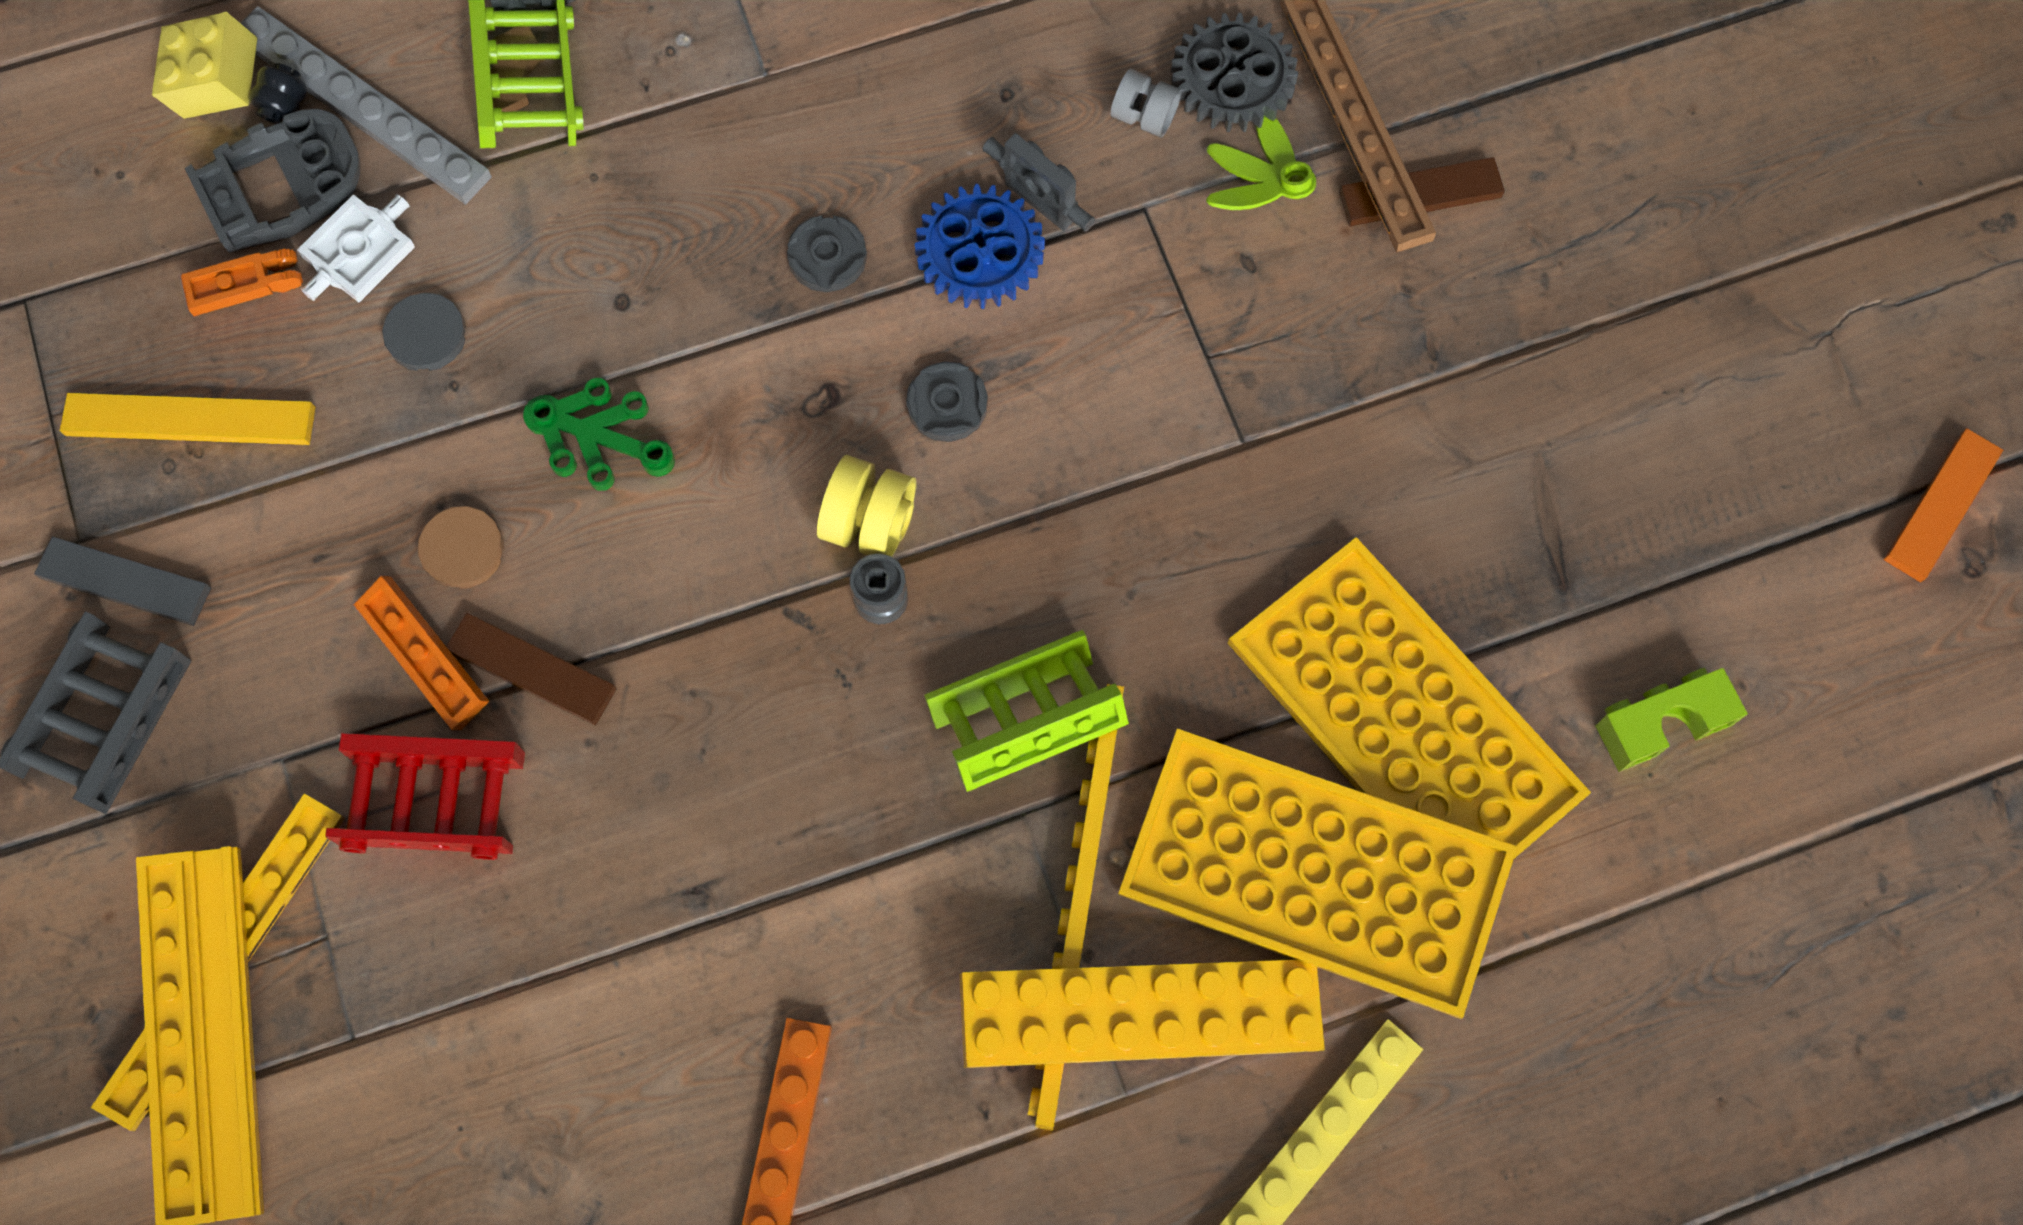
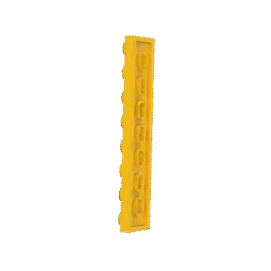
(1139, 1012)

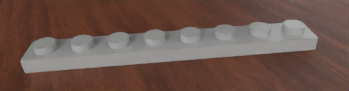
(368, 108)

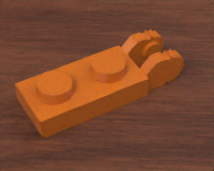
(240, 280)

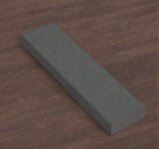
(122, 581)

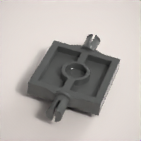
(1039, 181)

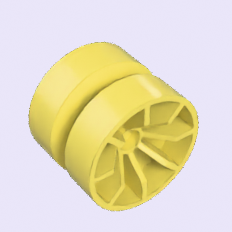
(856, 504)

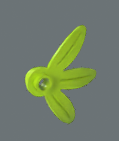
(1281, 178)

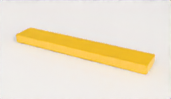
(188, 418)

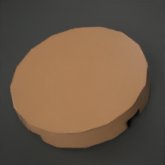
(460, 547)

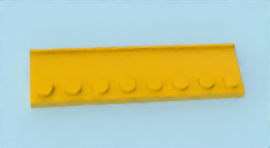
(199, 1037)

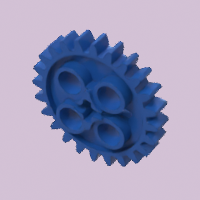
(968, 216)

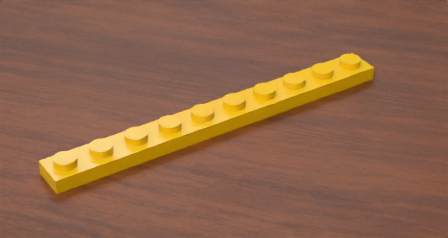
(1073, 921)

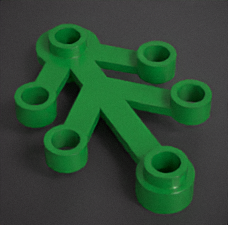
(593, 431)

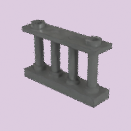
(118, 746)

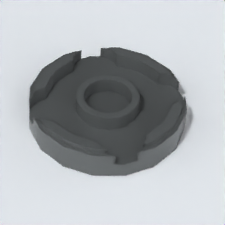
(827, 253)
(424, 332)
(947, 401)

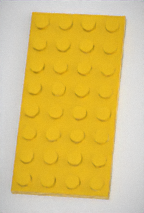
(1404, 704)
(1319, 872)

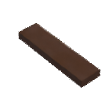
(1436, 187)
(531, 669)

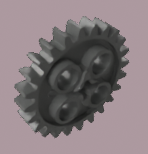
(1255, 94)

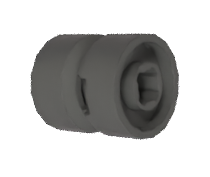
(879, 588)

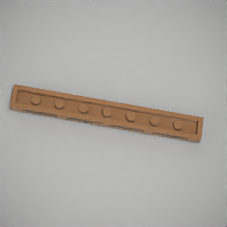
(1359, 123)

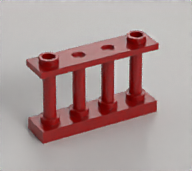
(409, 756)

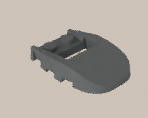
(315, 159)

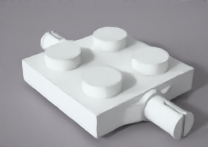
(356, 248)

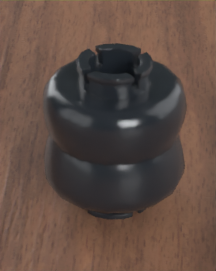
(277, 92)

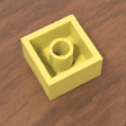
(204, 65)

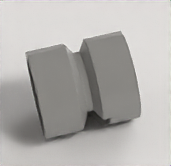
(1158, 108)

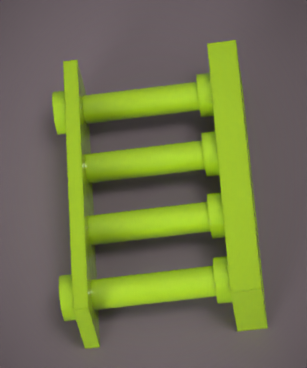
(491, 86)
(1038, 737)

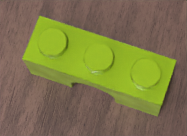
(1702, 702)

